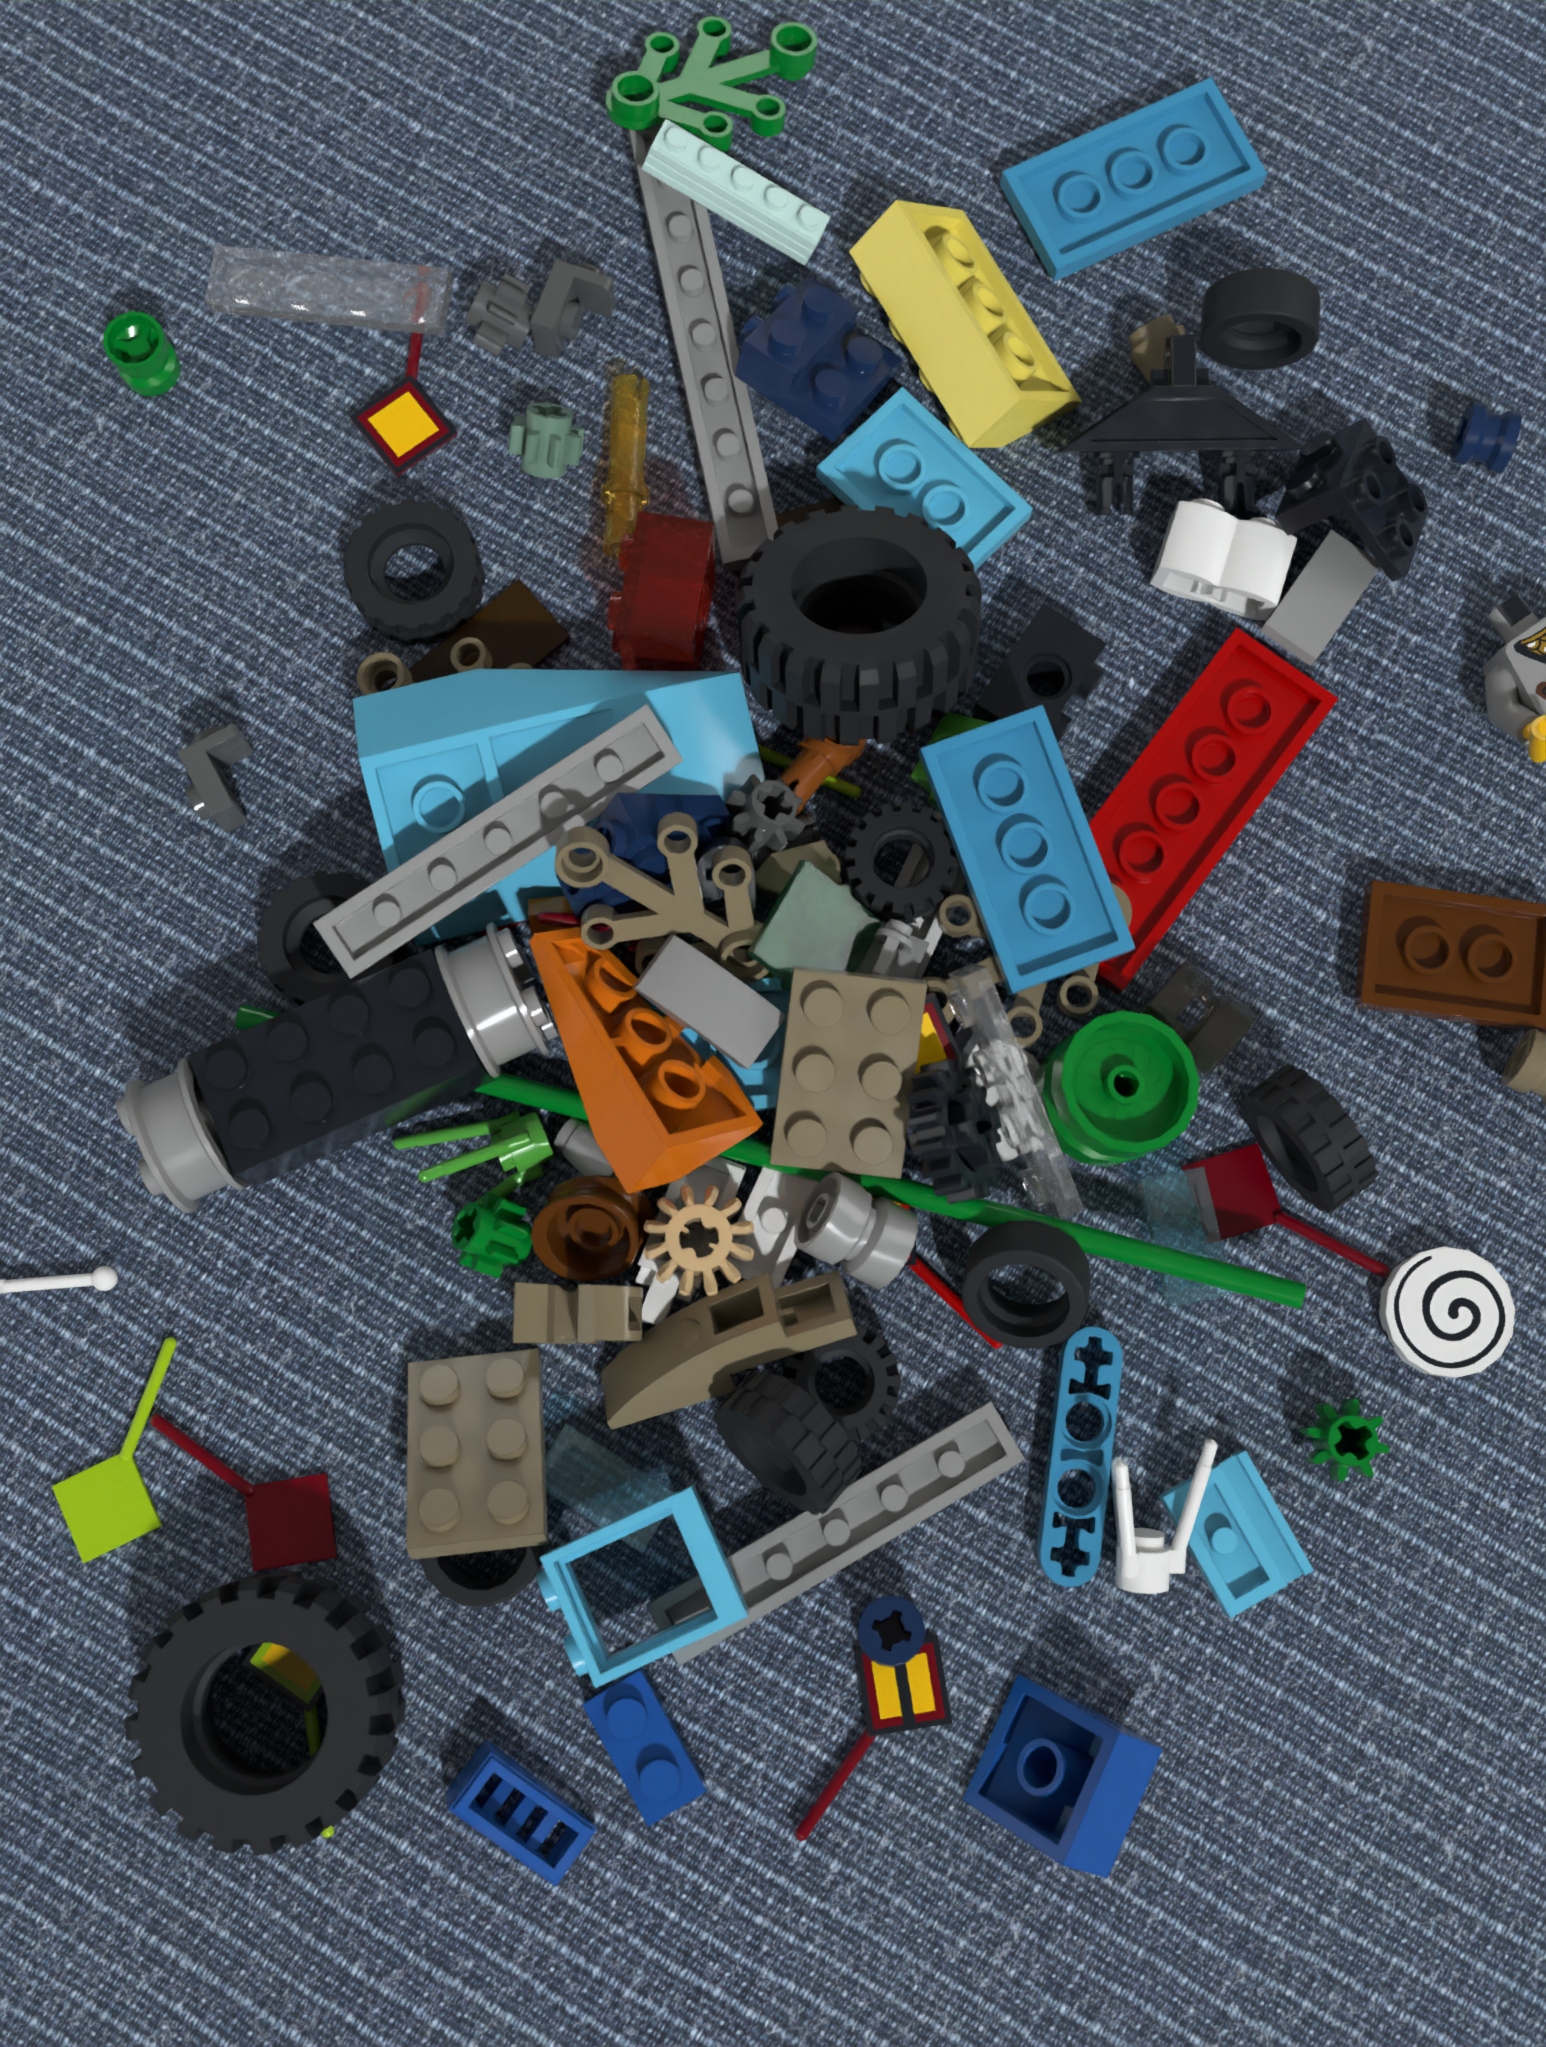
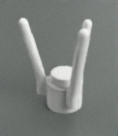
(1141, 1555)

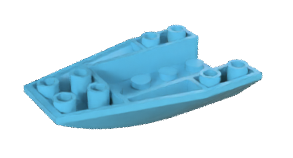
(472, 737)

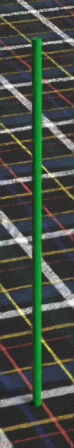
(922, 1196)

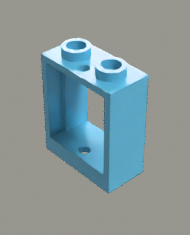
(563, 1591)

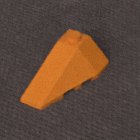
(641, 1084)

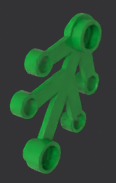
(641, 101)

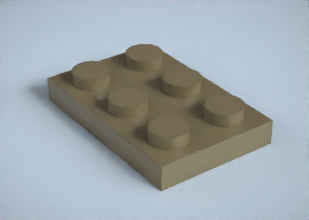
(847, 1071)
(475, 1454)

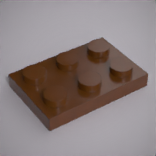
(1452, 956)

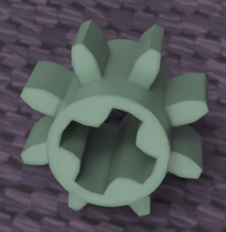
(546, 440)

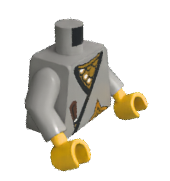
(1518, 677)

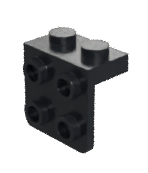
(1360, 477)

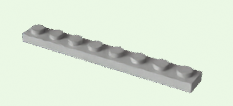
(707, 364)

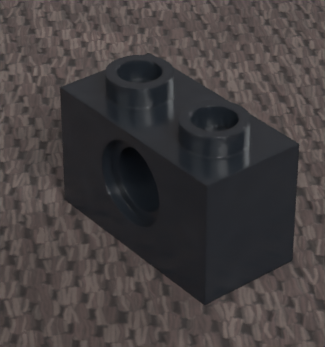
(1048, 650)

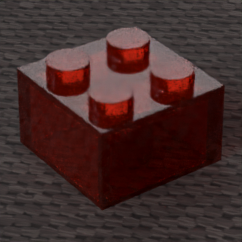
(665, 593)

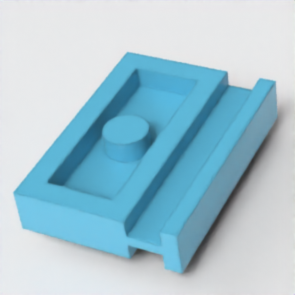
(1239, 1536)

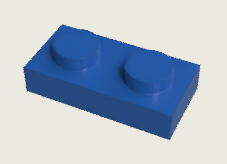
(645, 1746)

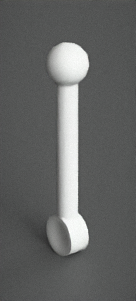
(103, 1279)

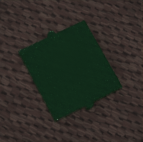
(813, 927)

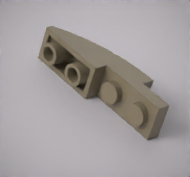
(704, 1344)

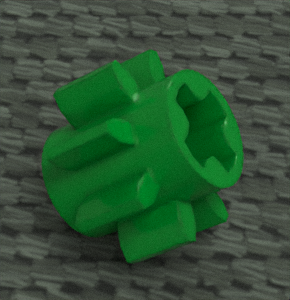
(491, 1235)
(1362, 1444)

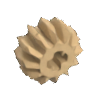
(711, 1222)

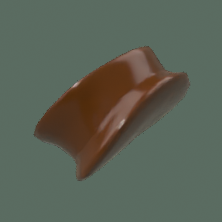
(591, 1228)

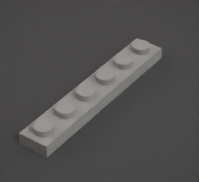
(497, 842)
(859, 1521)

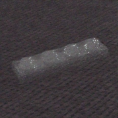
(329, 290)
(1003, 1067)

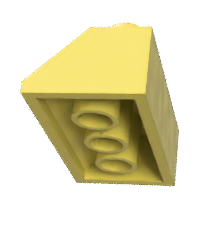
(962, 324)

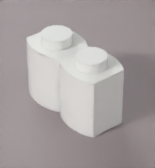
(1224, 559)

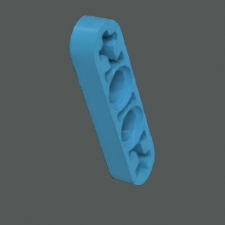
(1091, 1456)

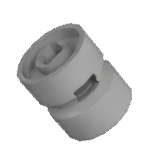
(862, 1233)

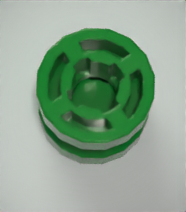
(141, 353)

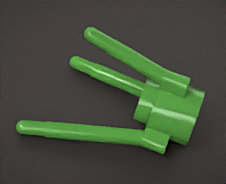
(517, 1144)

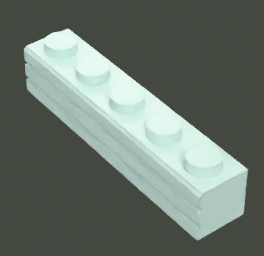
(735, 192)

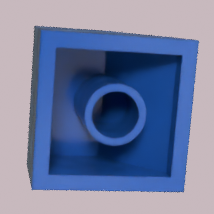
(1062, 1777)

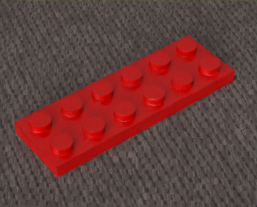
(1201, 786)

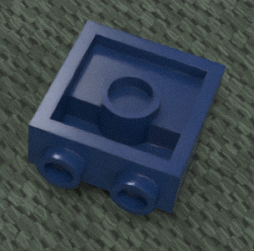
(814, 358)
(631, 831)

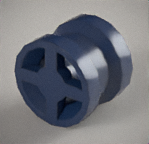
(1485, 437)
(886, 1641)

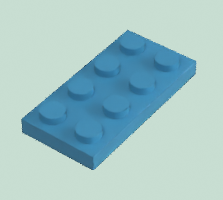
(1132, 179)
(1026, 850)

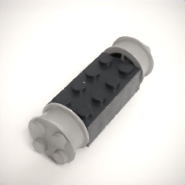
(336, 1069)

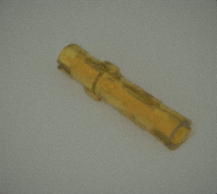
(625, 485)

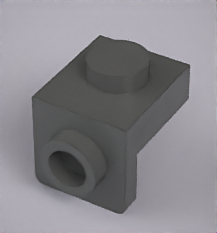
(210, 790)

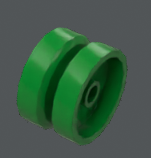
(1118, 1088)

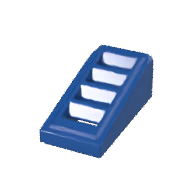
(482, 1817)

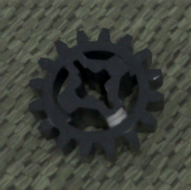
(954, 1131)

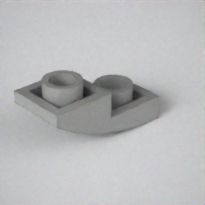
(1320, 597)
(709, 1001)

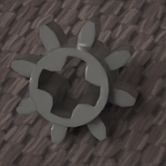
(501, 314)
(764, 814)

